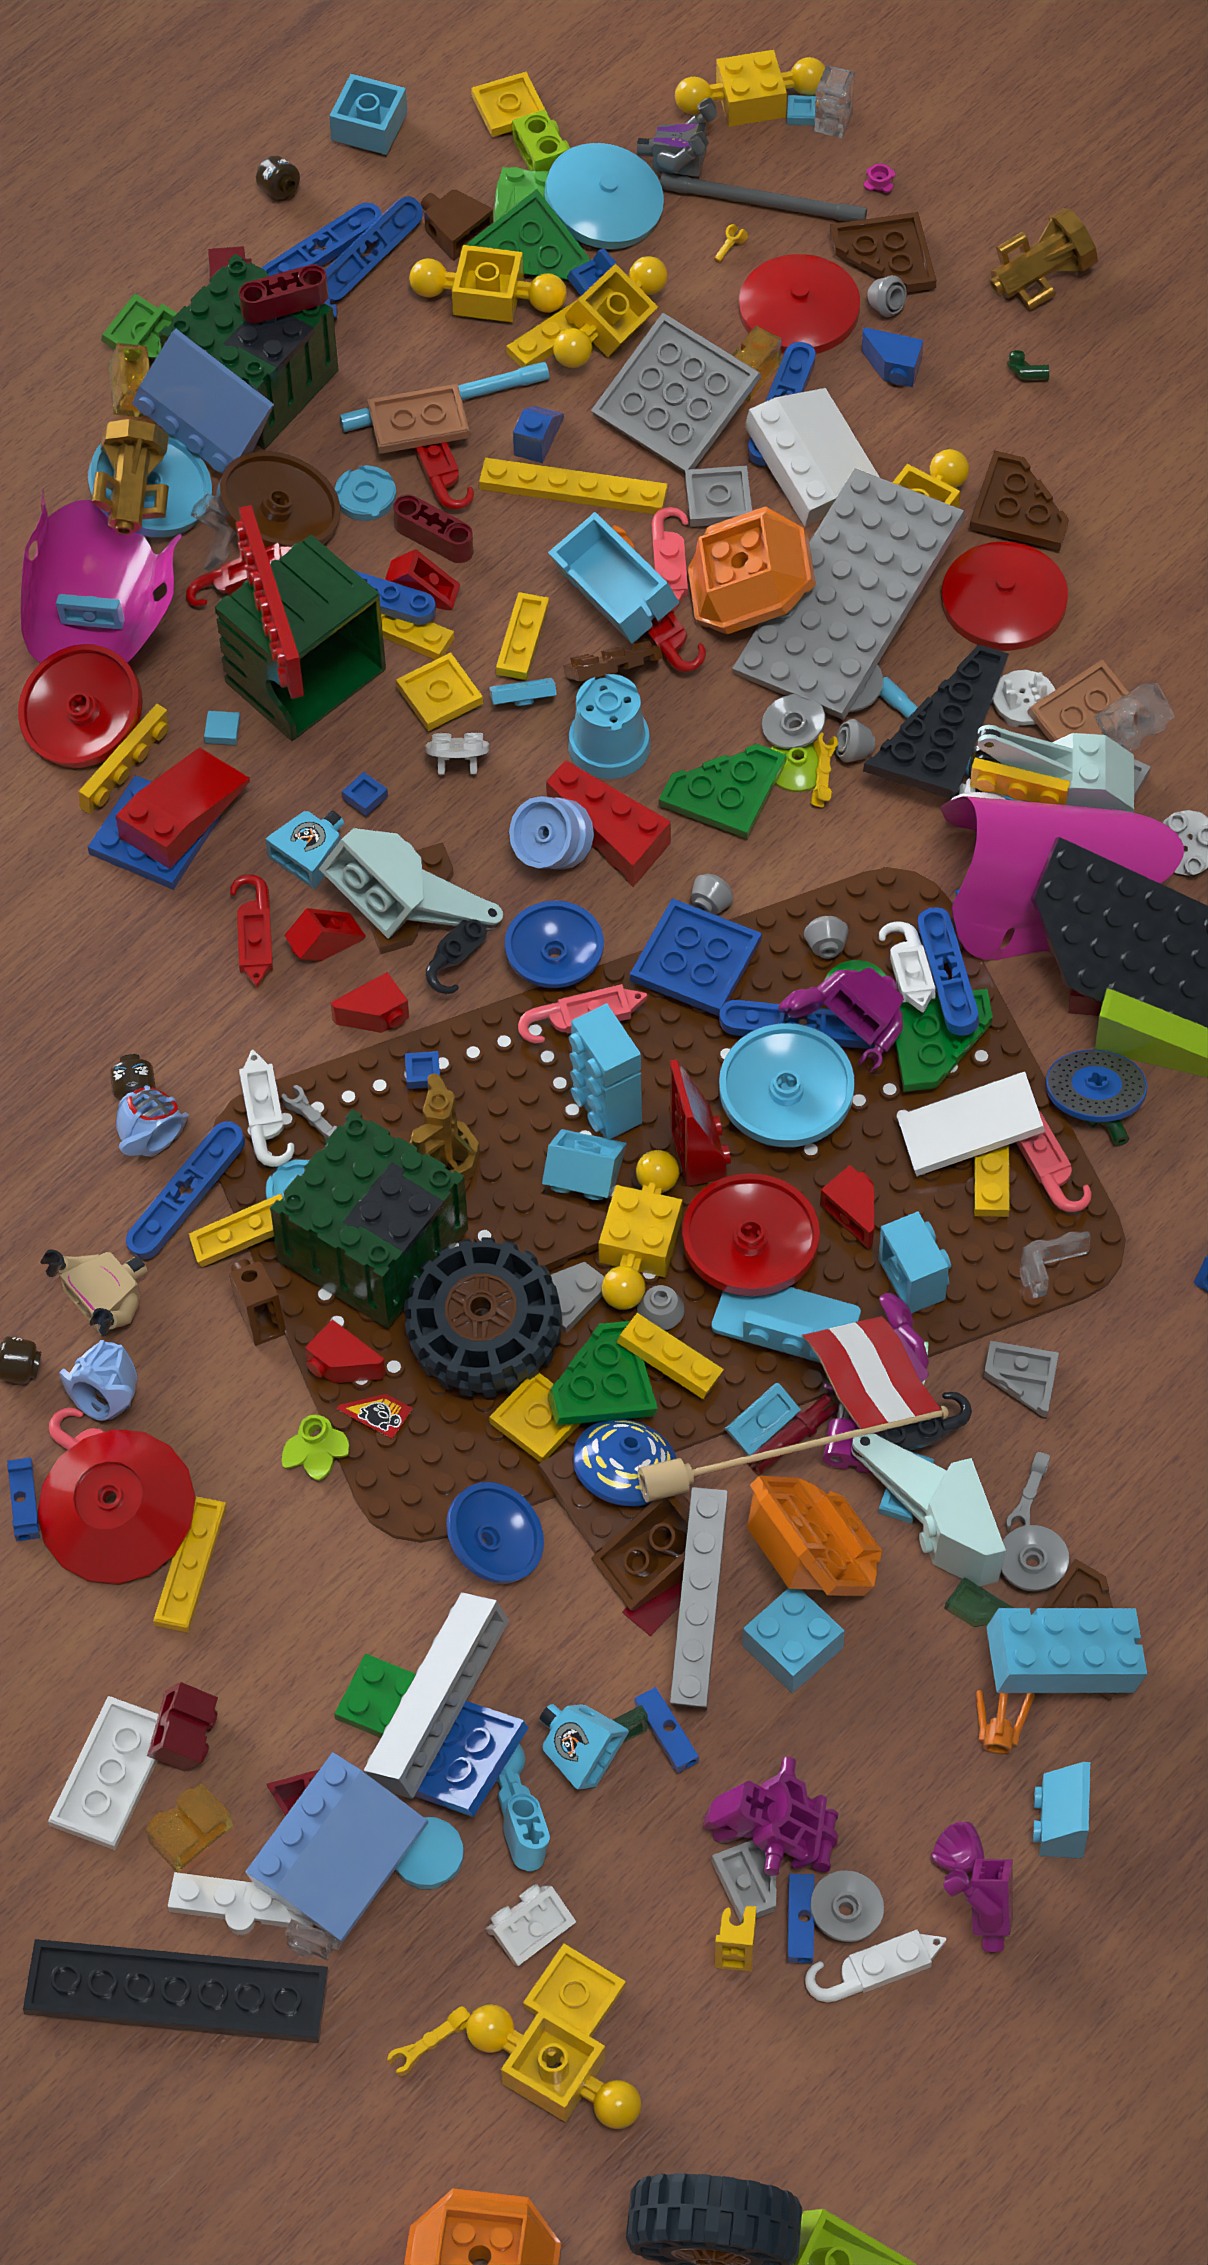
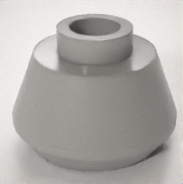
(887, 295)
(854, 741)
(711, 894)
(826, 936)
(662, 1307)

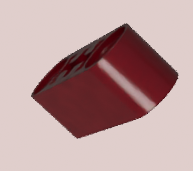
(283, 293)
(433, 528)

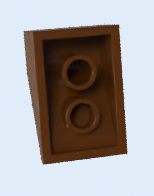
(647, 1552)

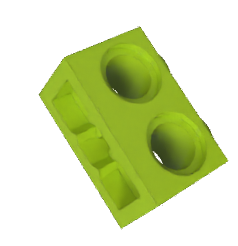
(538, 140)

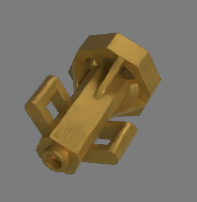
(1062, 247)
(133, 452)
(442, 1133)

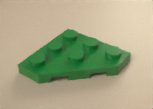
(539, 234)
(726, 789)
(928, 1048)
(603, 1382)

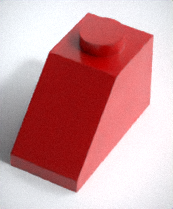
(422, 574)
(323, 934)
(372, 1006)
(851, 1203)
(342, 1356)

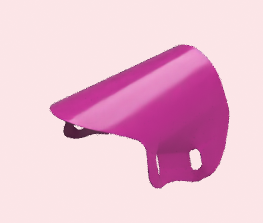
(88, 558)
(1012, 853)

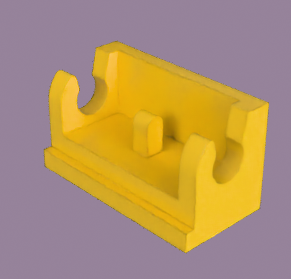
(736, 1943)

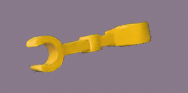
(824, 752)
(455, 2022)

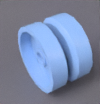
(551, 833)

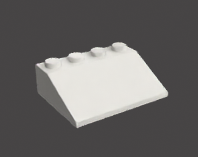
(807, 449)

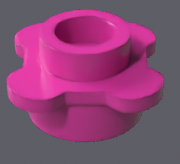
(879, 178)

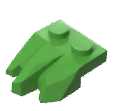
(514, 186)
(139, 325)

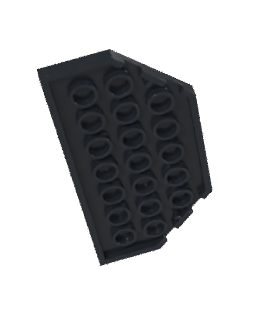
(1123, 932)

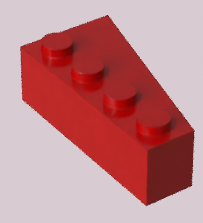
(622, 828)

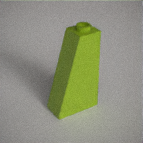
(1151, 1035)

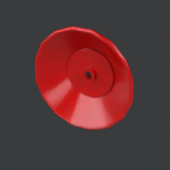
(133, 1532)

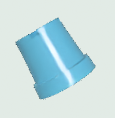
(606, 747)

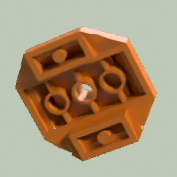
(749, 570)
(812, 1537)
(482, 2226)

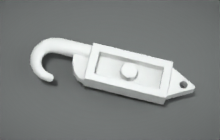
(910, 966)
(263, 1108)
(878, 1966)

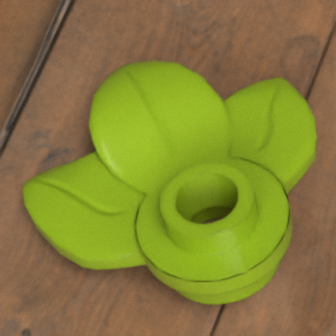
(315, 1452)

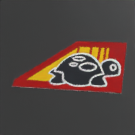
(379, 1413)

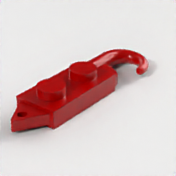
(442, 473)
(229, 577)
(671, 637)
(254, 930)

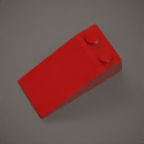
(179, 806)
(695, 1131)

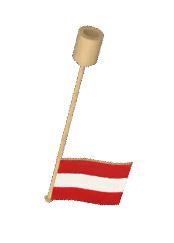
(870, 1380)

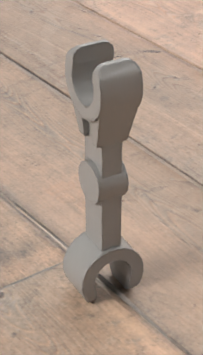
(301, 1106)
(1022, 1511)

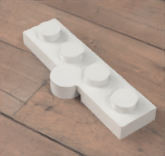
(228, 1899)

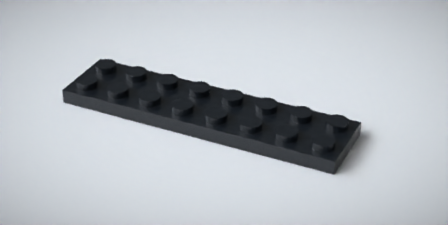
(176, 1990)

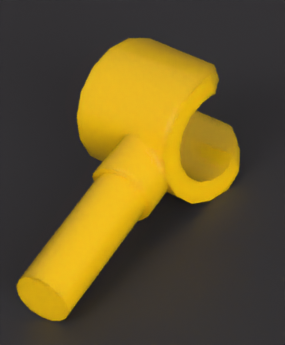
(731, 240)

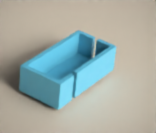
(613, 577)
(606, 1072)
(1066, 1650)

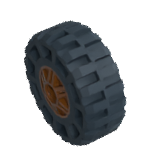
(483, 1317)
(712, 2221)

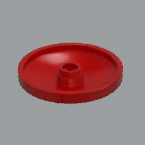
(801, 301)
(1004, 596)
(79, 705)
(750, 1234)

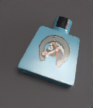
(305, 845)
(581, 1742)

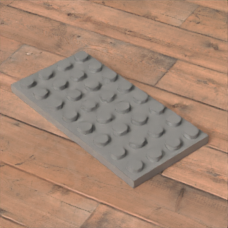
(868, 572)

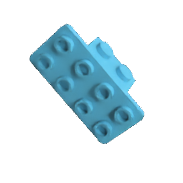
(781, 1319)

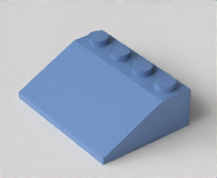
(202, 403)
(336, 1847)

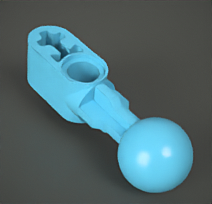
(523, 1817)

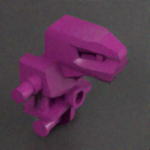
(777, 1819)

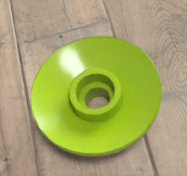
(798, 774)

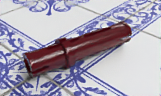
(802, 1426)

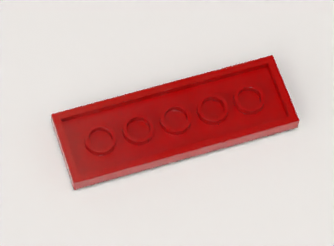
(269, 602)

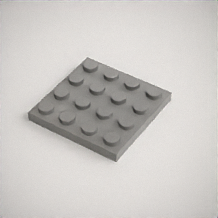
(676, 393)

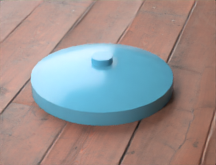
(604, 195)
(187, 484)
(786, 1085)

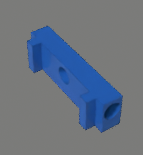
(25, 1512)
(675, 1742)
(799, 1932)

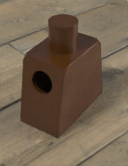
(454, 220)
(250, 1289)

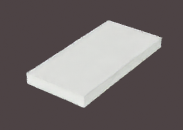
(971, 1123)
(108, 1775)

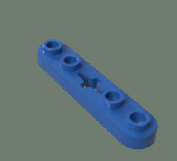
(388, 231)
(334, 237)
(790, 379)
(402, 601)
(954, 994)
(743, 1017)
(200, 1171)

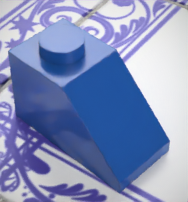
(893, 355)
(536, 432)

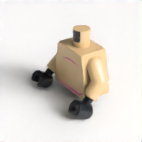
(99, 1286)

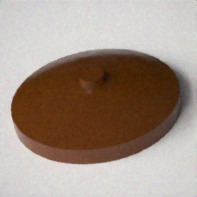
(285, 495)

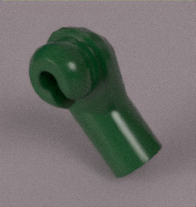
(1024, 370)
(1115, 1129)

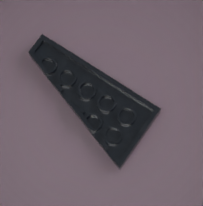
(939, 736)

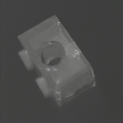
(834, 101)
(1152, 712)

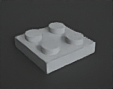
(717, 494)

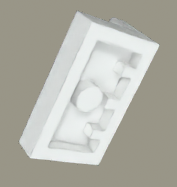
(530, 1923)

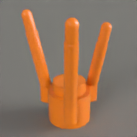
(999, 1735)

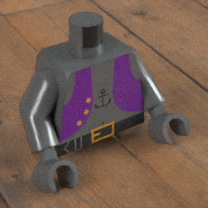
(680, 146)

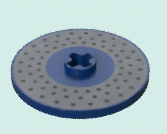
(1118, 1091)

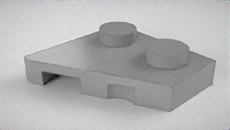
(1023, 1373)
(744, 1879)

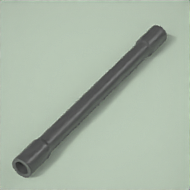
(686, 184)

